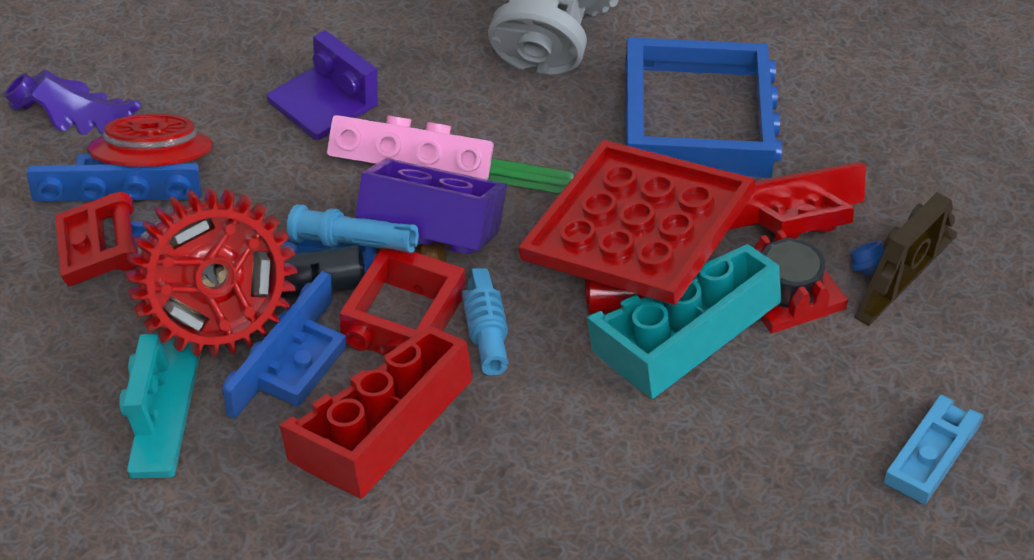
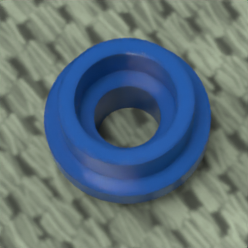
(867, 257)

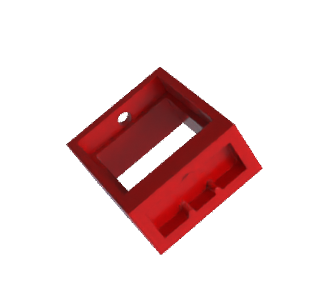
(409, 272)

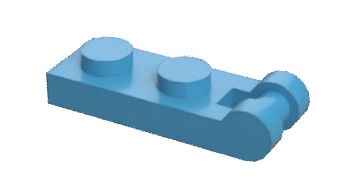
(932, 449)

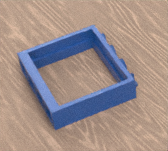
(714, 57)

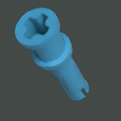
(335, 228)

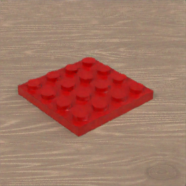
(638, 221)

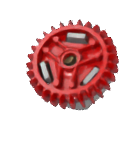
(212, 272)

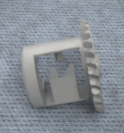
(543, 33)

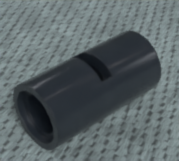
(343, 264)

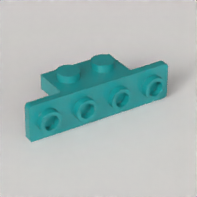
(157, 405)

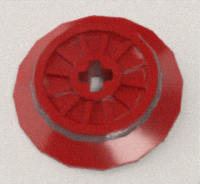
(149, 141)

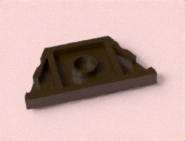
(908, 254)

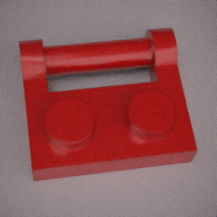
(83, 241)

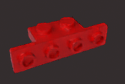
(806, 200)

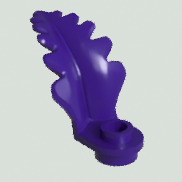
(67, 102)

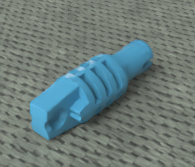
(486, 321)

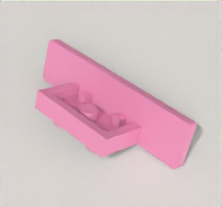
(398, 141)

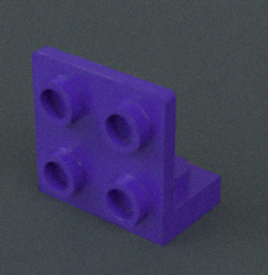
(336, 85)

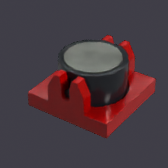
(804, 283)

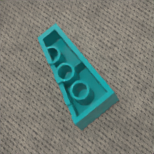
(661, 342)

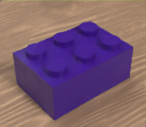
(439, 202)

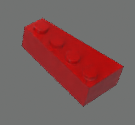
(381, 414)

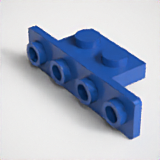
(95, 179)
(291, 355)

